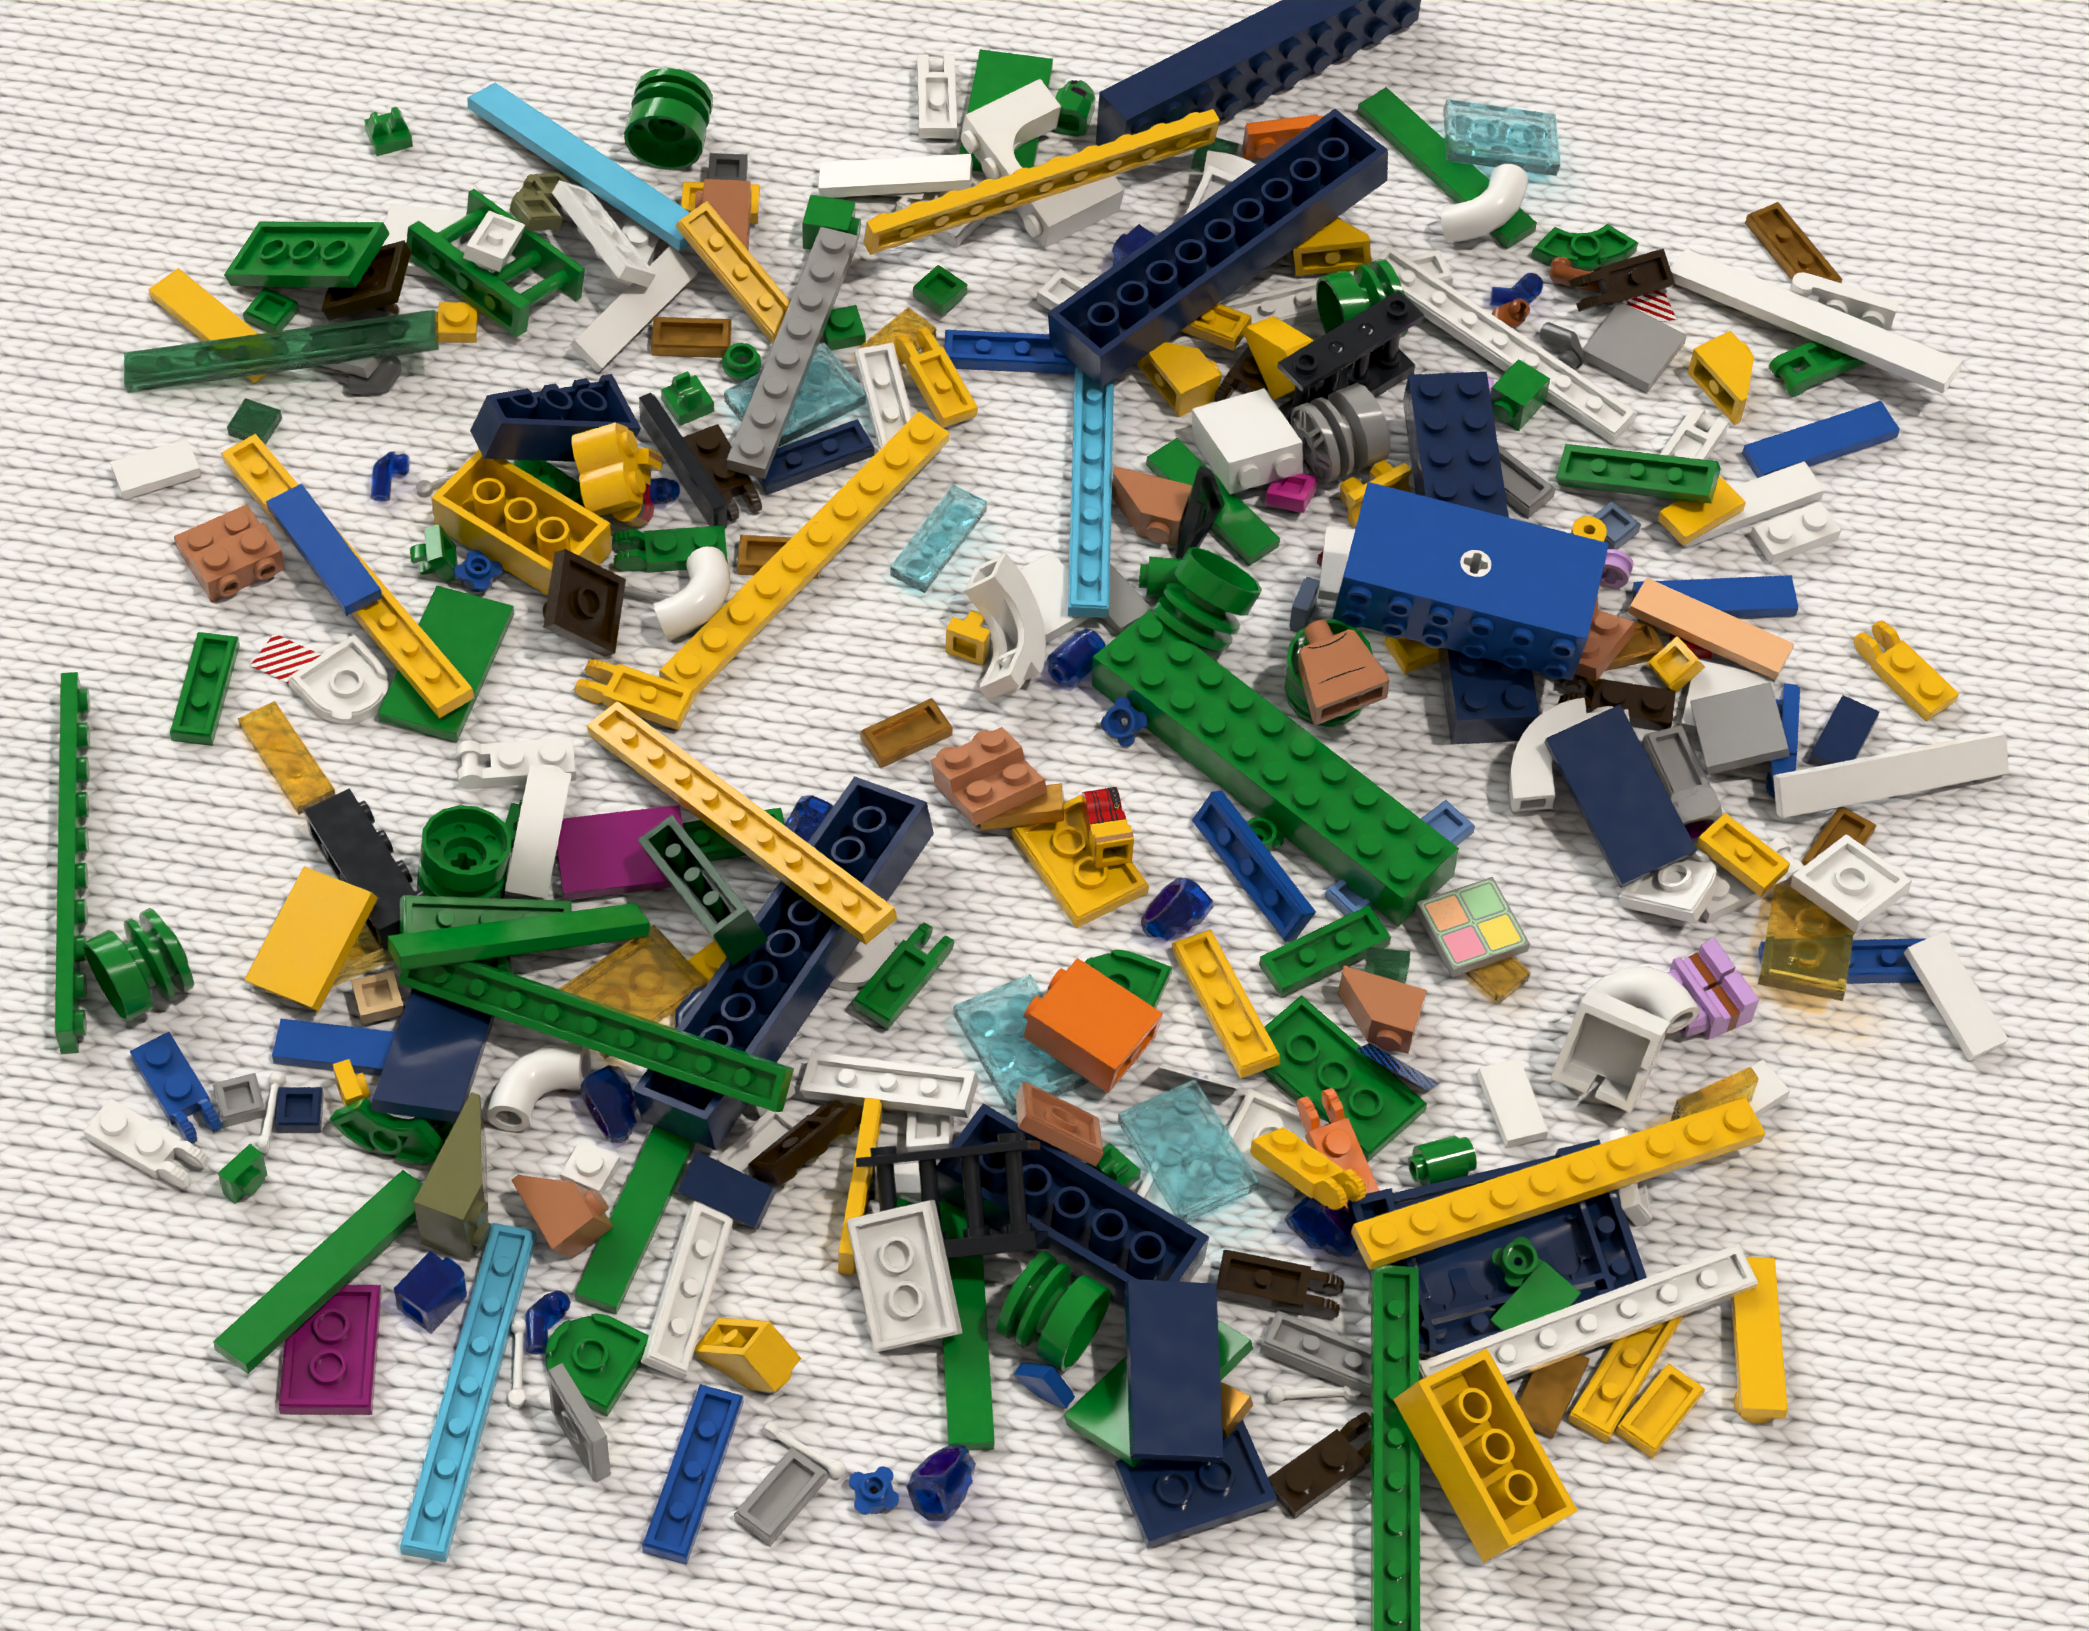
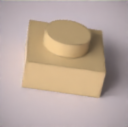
(377, 997)

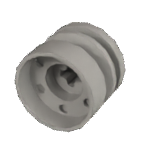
(1341, 432)

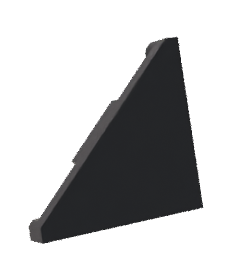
(1202, 511)

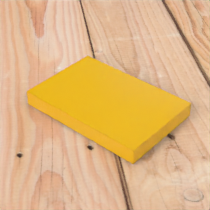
(1066, 866)
(311, 939)

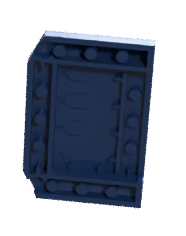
(1464, 1289)

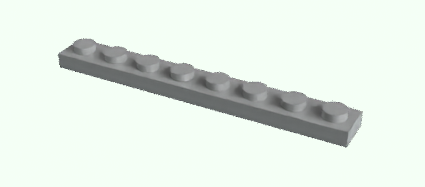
(792, 353)

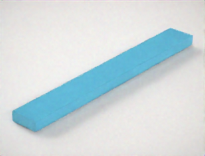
(580, 162)
(1091, 498)
(468, 1393)

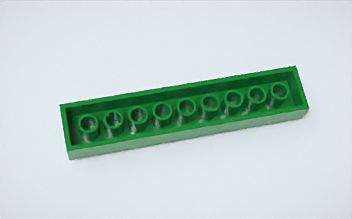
(1276, 768)

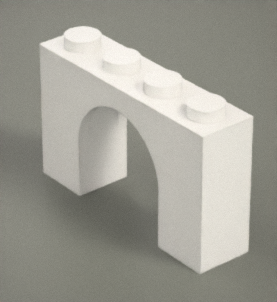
(1013, 120)

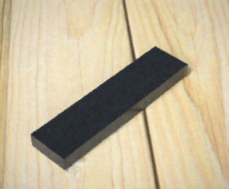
(682, 461)

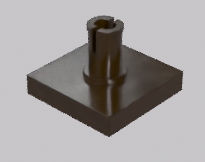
(376, 290)
(584, 603)

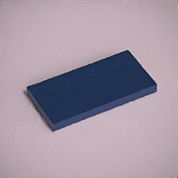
(1620, 796)
(432, 1059)
(1173, 1371)

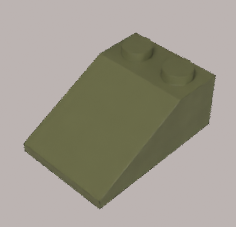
(454, 1196)

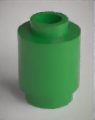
(1157, 575)
(1442, 1160)

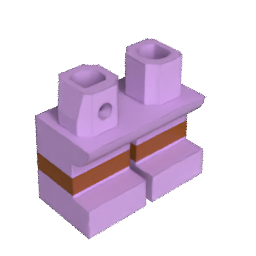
(1718, 991)

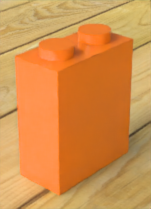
(1091, 1024)

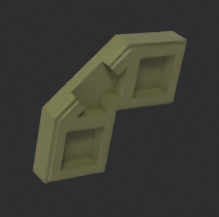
(536, 204)

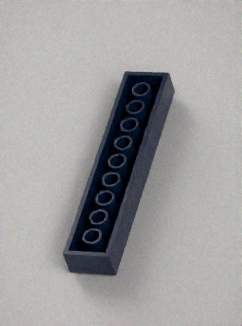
(1248, 62)
(1217, 247)
(1460, 463)
(776, 987)

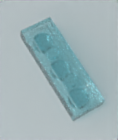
(938, 538)

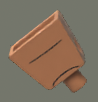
(1338, 673)

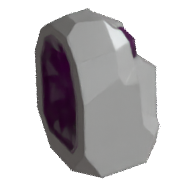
(1697, 809)

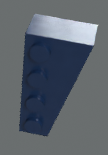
(543, 422)

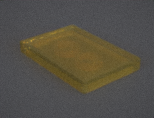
(1804, 947)
(640, 978)

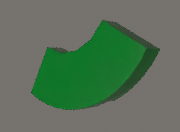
(1585, 250)
(406, 1138)

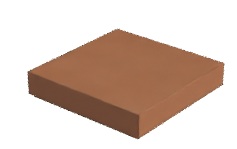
(1059, 1123)

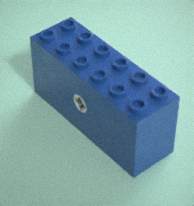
(1471, 581)

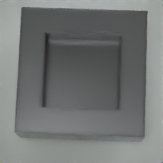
(728, 166)

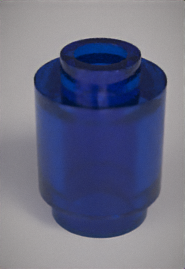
(1074, 657)

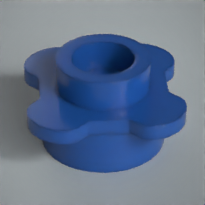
(477, 580)
(1113, 721)
(870, 1503)

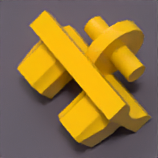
(1382, 473)

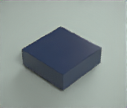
(299, 1110)

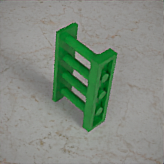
(489, 290)

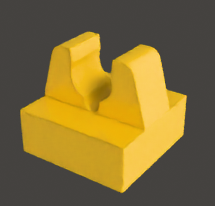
(968, 638)

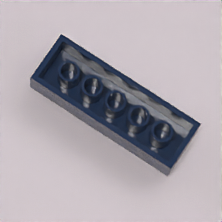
(1088, 1216)

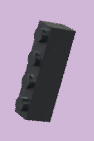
(361, 858)

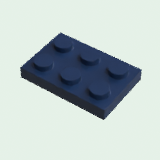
(1191, 1496)

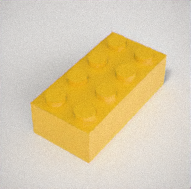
(517, 519)
(1485, 1455)

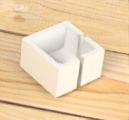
(1610, 1042)

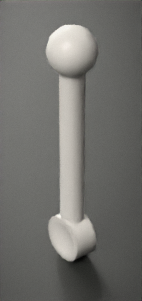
(276, 1080)
(1277, 1394)
(517, 1396)
(835, 1468)

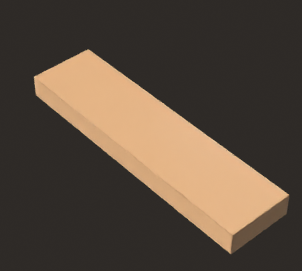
(1711, 629)

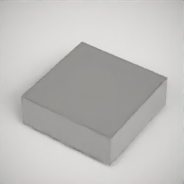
(239, 1100)

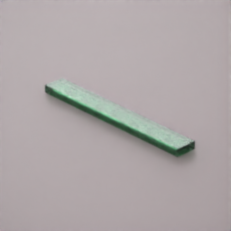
(281, 351)

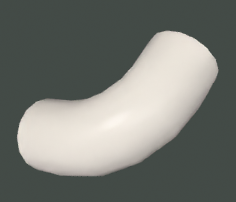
(1490, 209)
(700, 598)
(1652, 991)
(531, 1078)

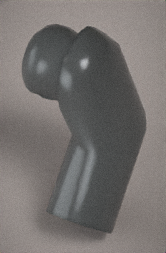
(1567, 341)
(379, 380)

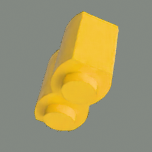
(608, 469)

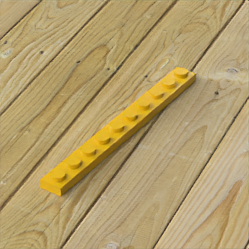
(1040, 182)
(805, 554)
(384, 619)
(743, 823)
(1556, 1183)

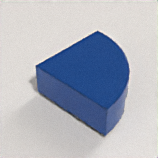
(1045, 1383)

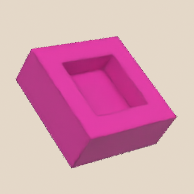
(1292, 492)

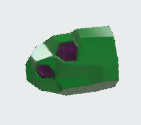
(1076, 109)

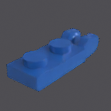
(1789, 713)
(174, 1085)

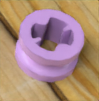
(1616, 569)

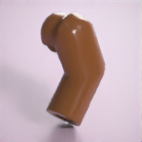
(1562, 272)
(1513, 312)

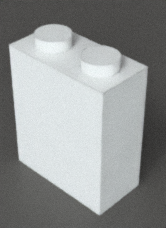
(1247, 441)

